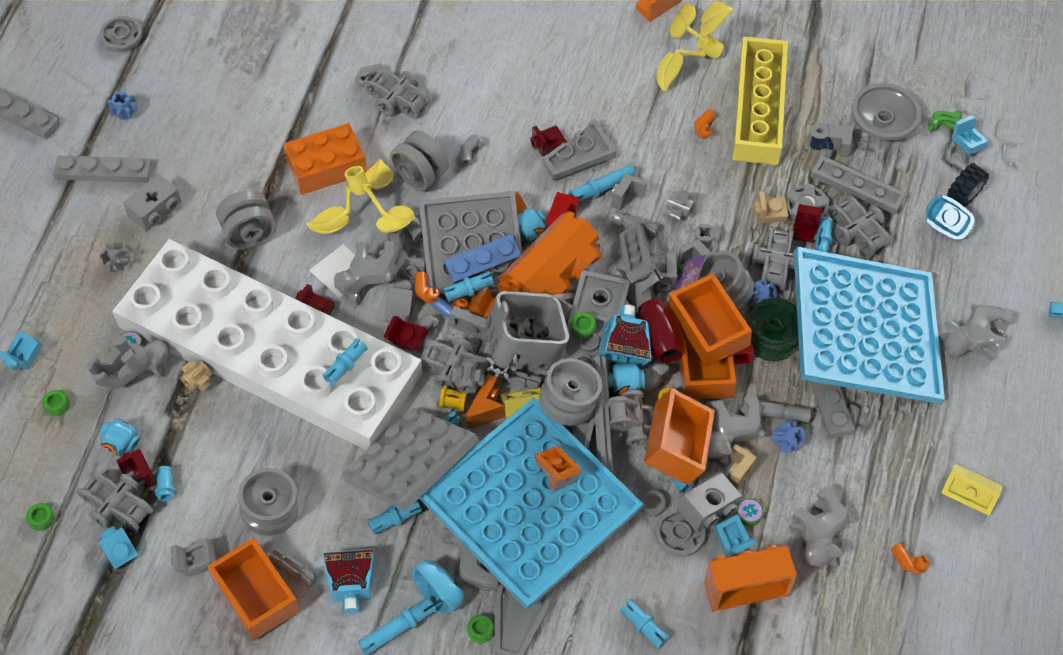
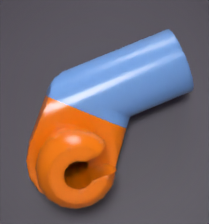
(446, 308)

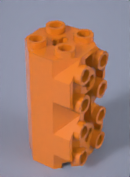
(554, 258)

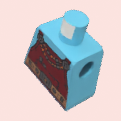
(626, 338)
(350, 576)

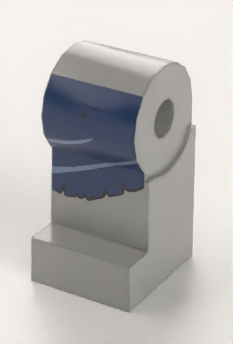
(831, 137)

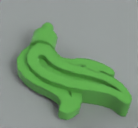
(945, 118)

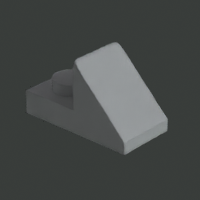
(400, 299)

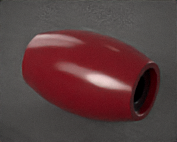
(664, 330)

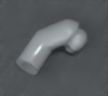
(366, 73)
(468, 146)

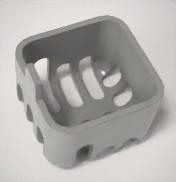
(534, 352)

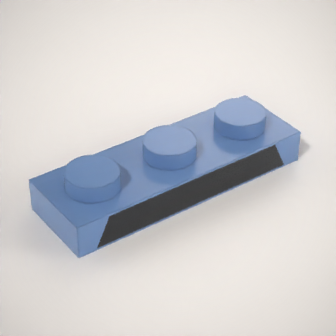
(482, 258)

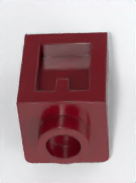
(547, 139)
(806, 223)
(315, 301)
(405, 334)
(136, 462)

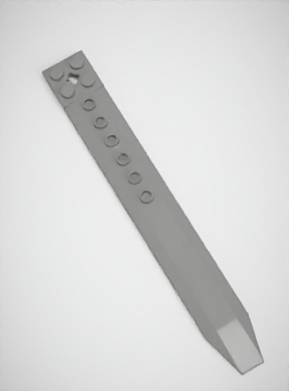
(513, 622)

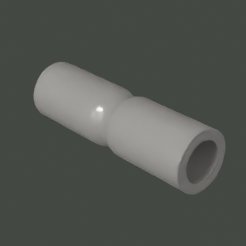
(789, 412)

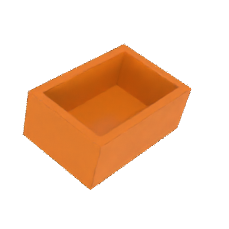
(323, 158)
(710, 319)
(704, 382)
(679, 436)
(749, 577)
(253, 588)

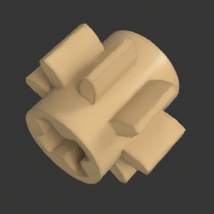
(196, 376)

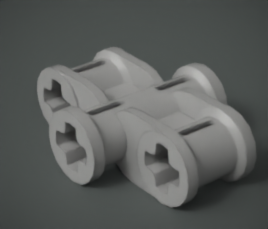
(397, 93)
(859, 225)
(775, 257)
(443, 359)
(631, 416)
(114, 501)

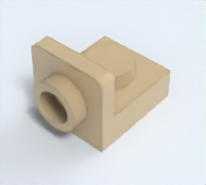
(770, 209)
(742, 467)

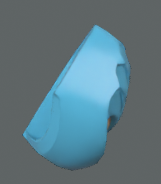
(950, 217)
(438, 586)

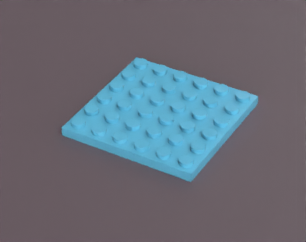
(867, 326)
(511, 518)

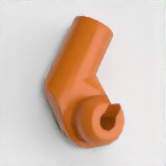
(701, 124)
(422, 290)
(908, 563)

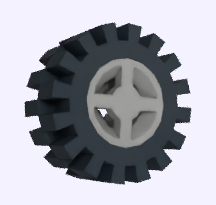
(968, 184)

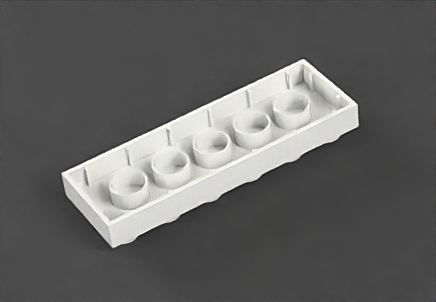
(268, 343)

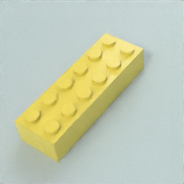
(760, 101)

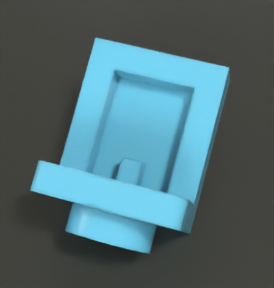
(968, 137)
(21, 351)
(733, 536)
(116, 546)

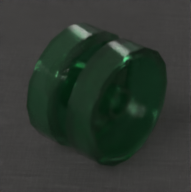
(774, 329)

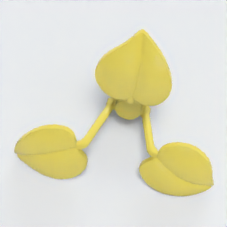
(707, 44)
(375, 178)

